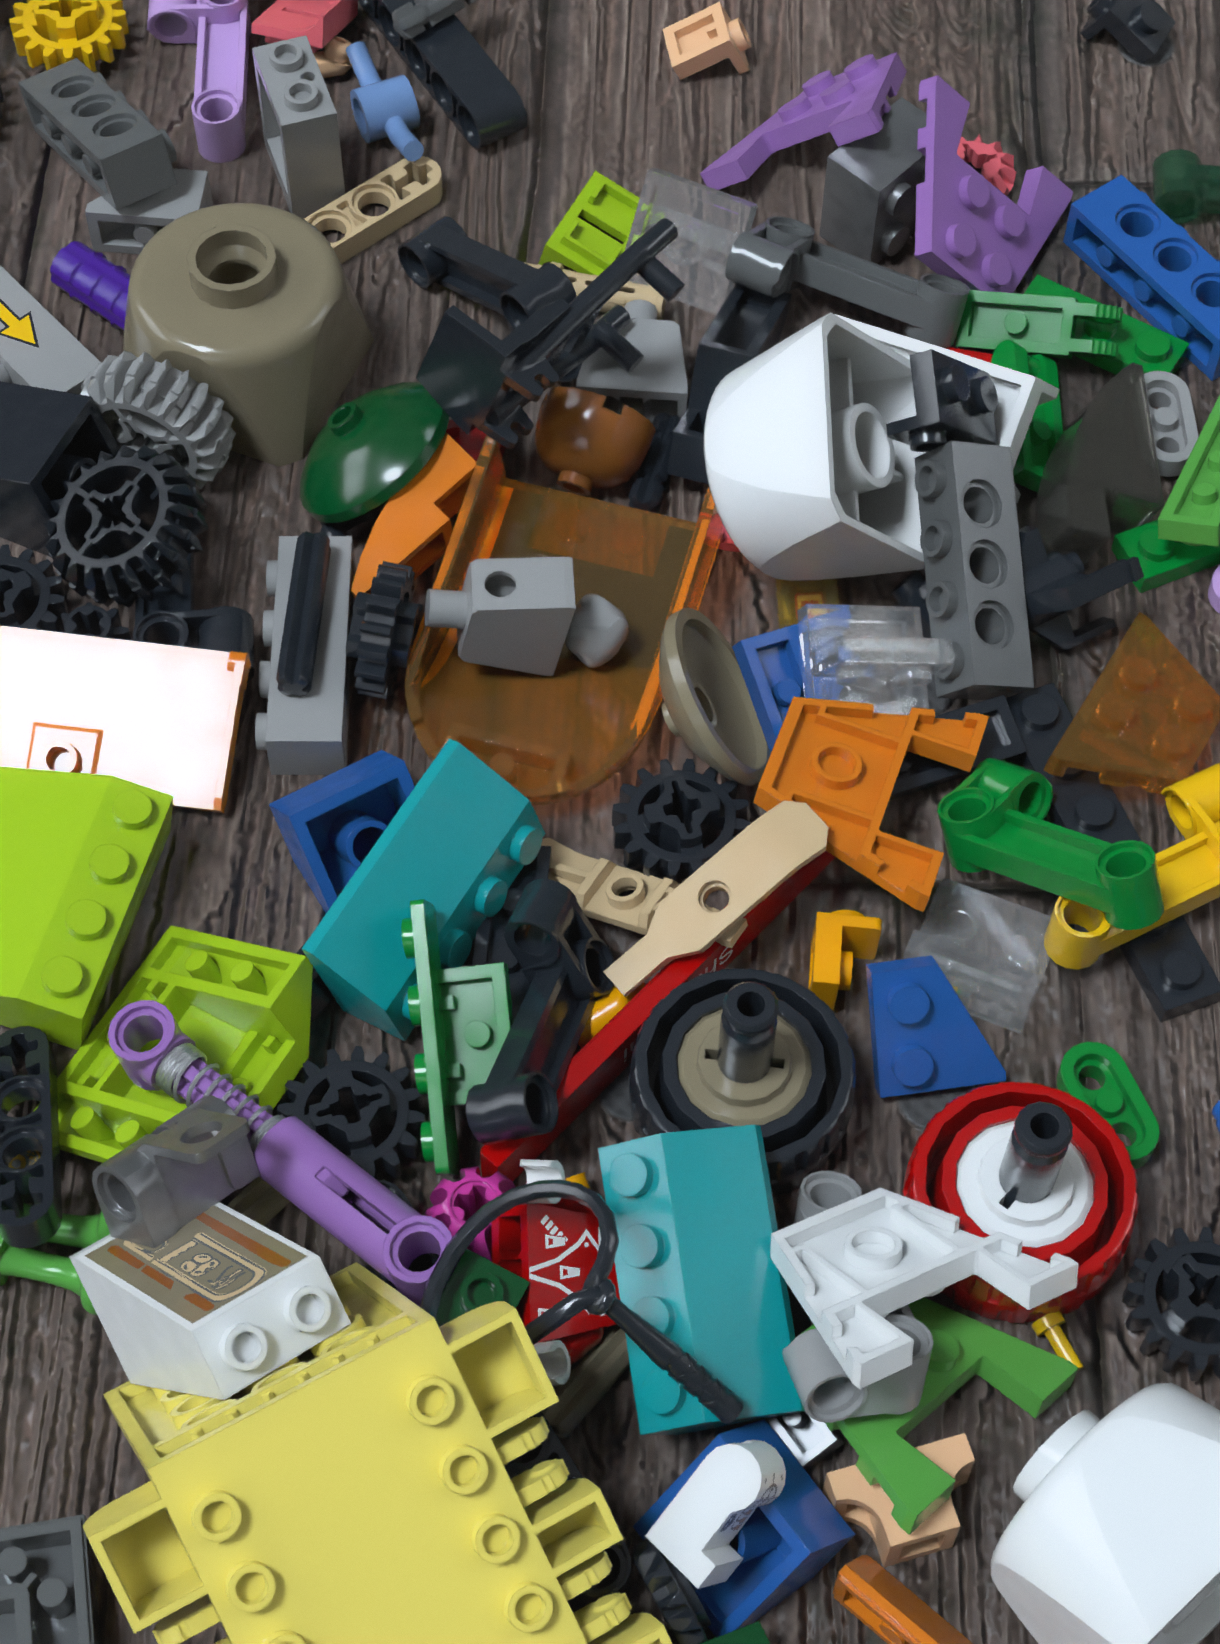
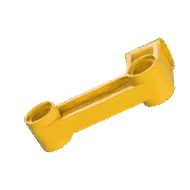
(1186, 872)

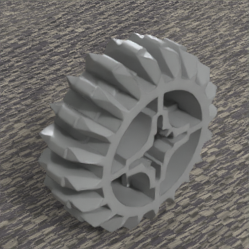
(163, 410)

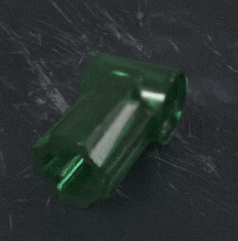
(1185, 186)

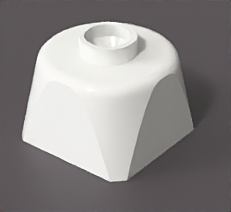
(807, 458)
(1119, 1526)

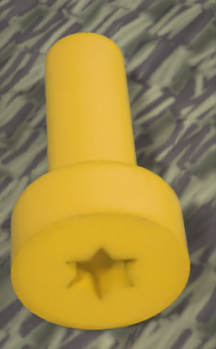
(1050, 1327)

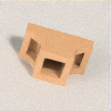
(872, 1507)

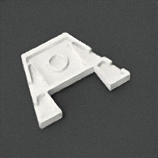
(886, 1253)

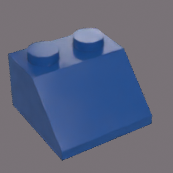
(340, 820)
(779, 1543)

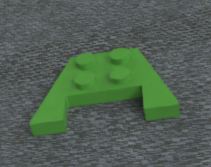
(958, 1353)

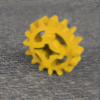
(68, 30)

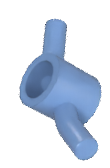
(384, 106)

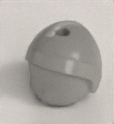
(596, 631)

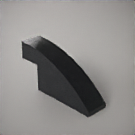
(739, 332)

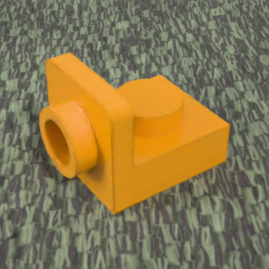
(834, 944)

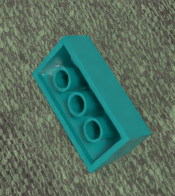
(449, 843)
(700, 1269)

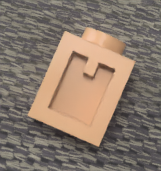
(706, 40)

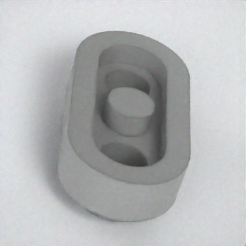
(1172, 422)

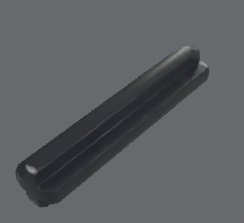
(303, 614)

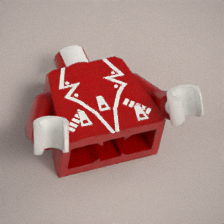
(554, 1250)

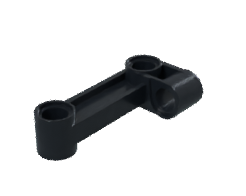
(483, 274)
(174, 622)
(566, 976)

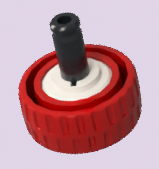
(1035, 1170)

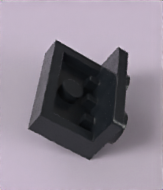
(950, 404)

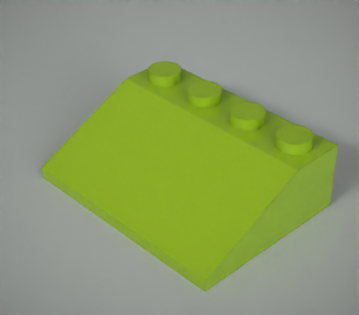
(70, 889)

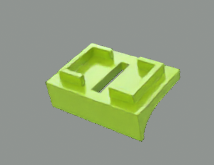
(583, 245)

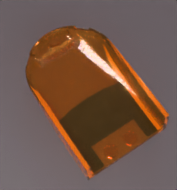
(582, 723)

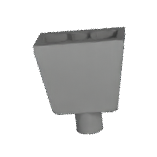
(656, 382)
(509, 612)

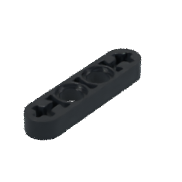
(28, 1133)

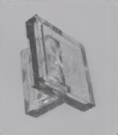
(706, 227)
(869, 655)

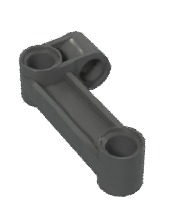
(784, 255)

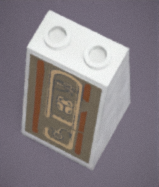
(209, 1303)

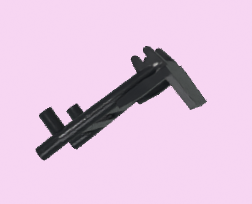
(491, 379)

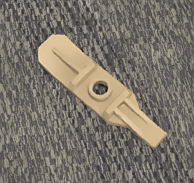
(744, 869)
(600, 882)

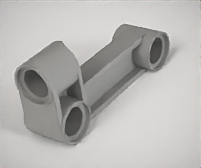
(813, 1368)

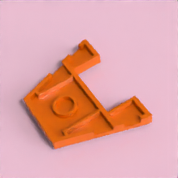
(845, 768)

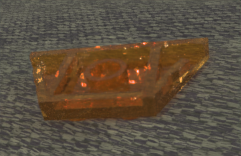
(1141, 717)

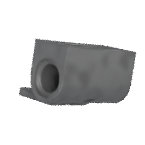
(175, 1173)

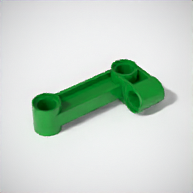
(1000, 827)

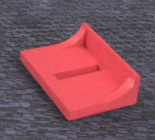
(314, 18)

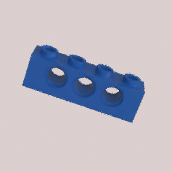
(1151, 266)

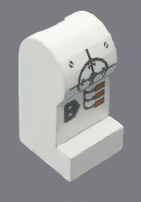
(714, 1507)

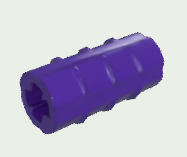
(92, 281)

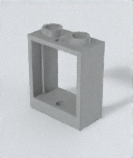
(299, 125)

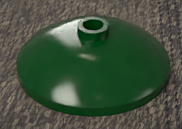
(370, 451)

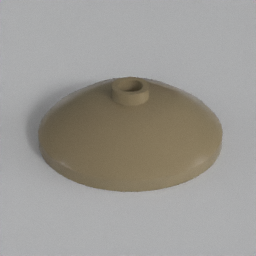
(709, 698)

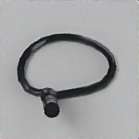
(596, 1296)

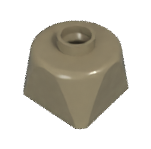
(254, 313)

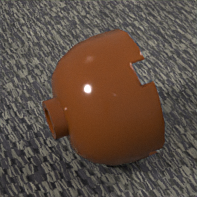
(590, 442)

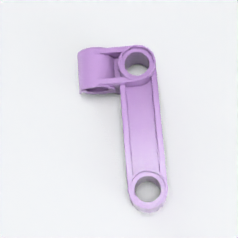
(221, 69)

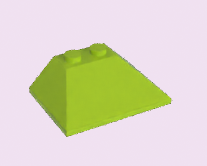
(230, 997)

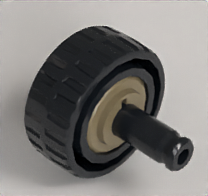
(743, 1054)

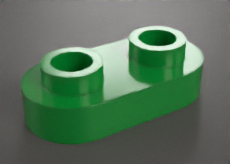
(1117, 1099)

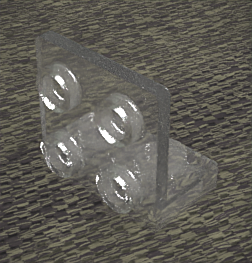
(986, 951)

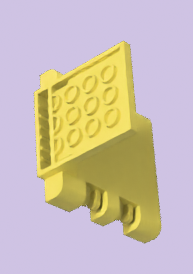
(365, 1496)

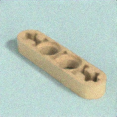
(386, 189)

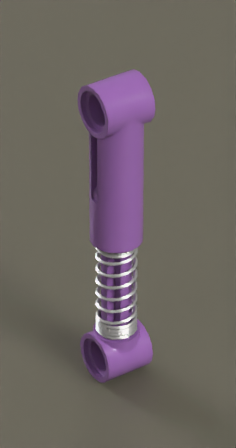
(286, 1151)

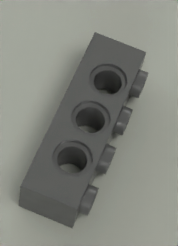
(99, 133)
(974, 569)

